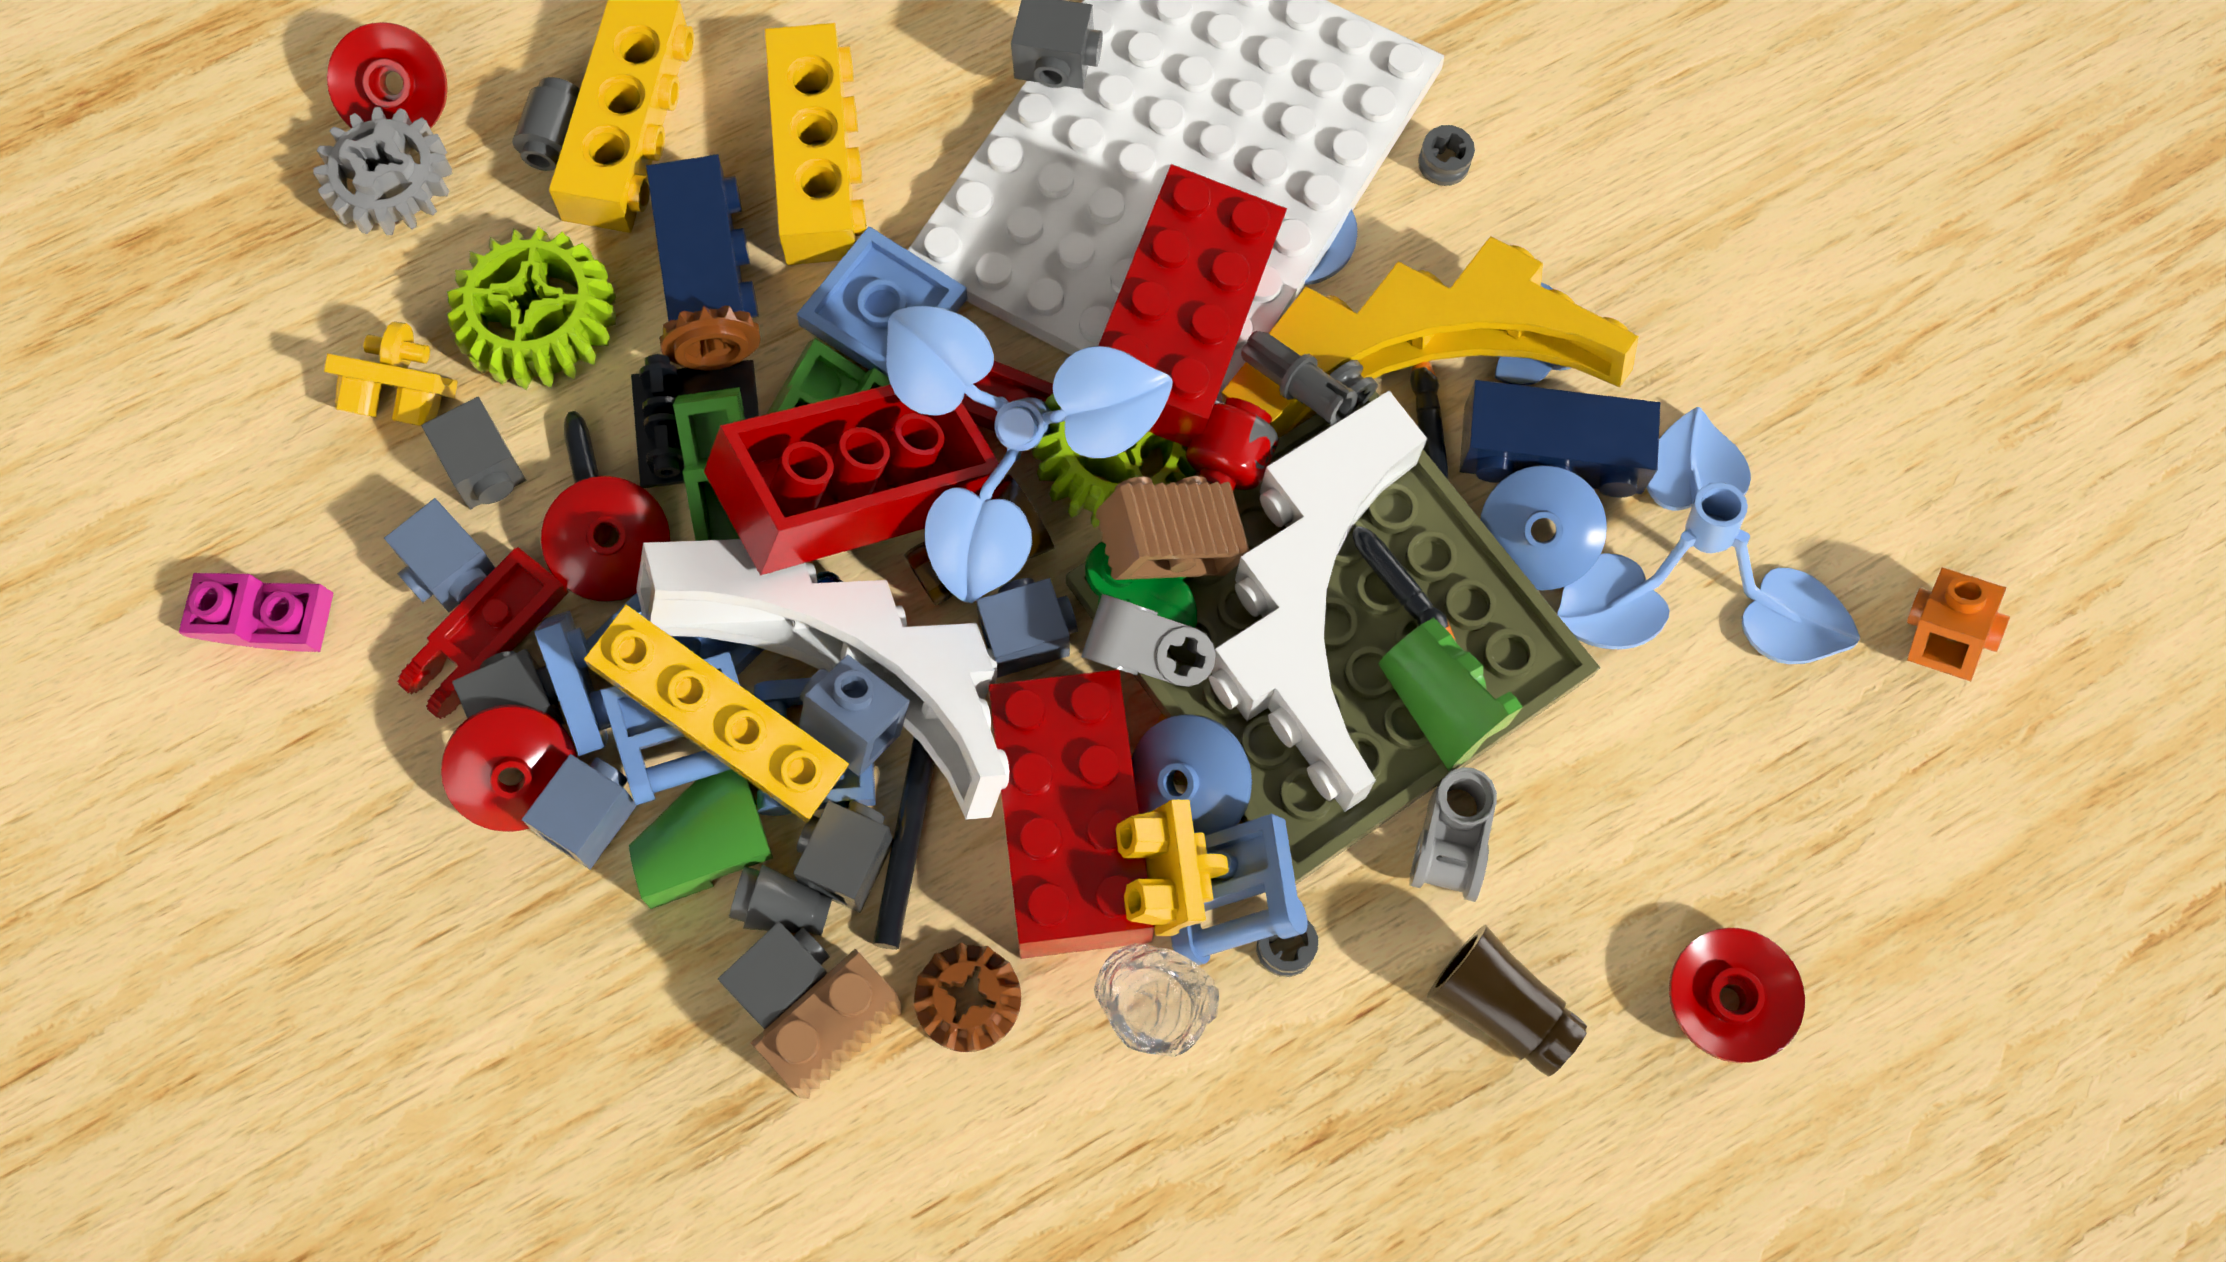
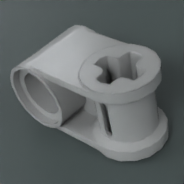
(1138, 641)
(1455, 847)

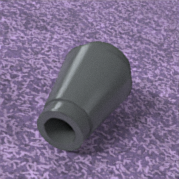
(771, 897)

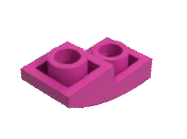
(255, 613)

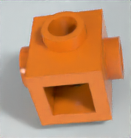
(1958, 610)

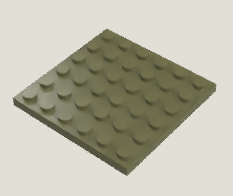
(1463, 574)

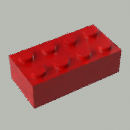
(1193, 291)
(840, 474)
(1062, 810)

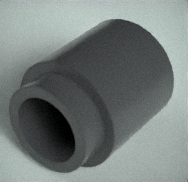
(545, 122)

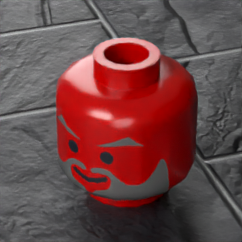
(1234, 445)

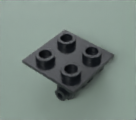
(655, 420)

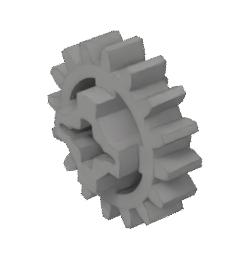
(383, 171)

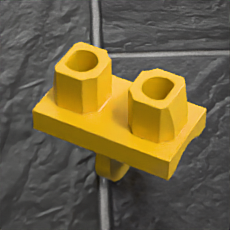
(361, 380)
(1175, 865)

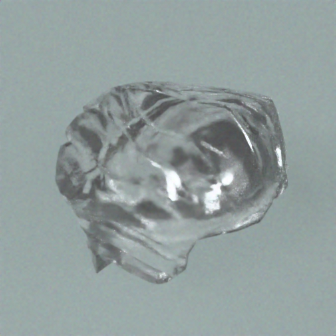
(1156, 999)

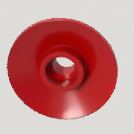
(365, 59)
(569, 543)
(496, 741)
(1766, 986)

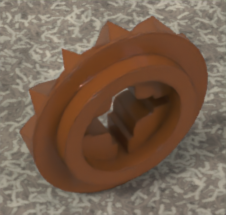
(710, 338)
(979, 1026)

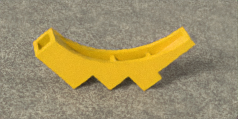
(1416, 319)

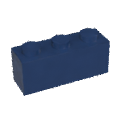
(697, 237)
(1595, 436)

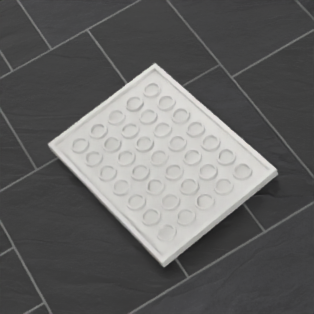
(1241, 91)

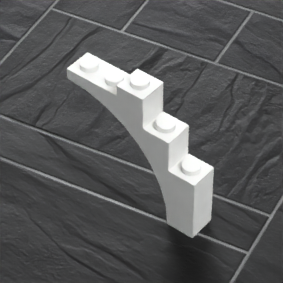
(1285, 579)
(942, 669)

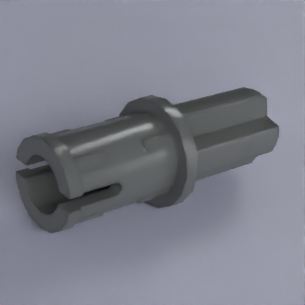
(1299, 377)

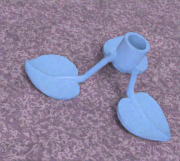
(1103, 399)
(1700, 468)

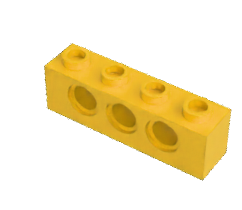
(797, 63)
(597, 132)
(716, 713)

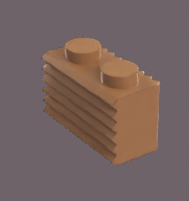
(1171, 529)
(828, 1024)

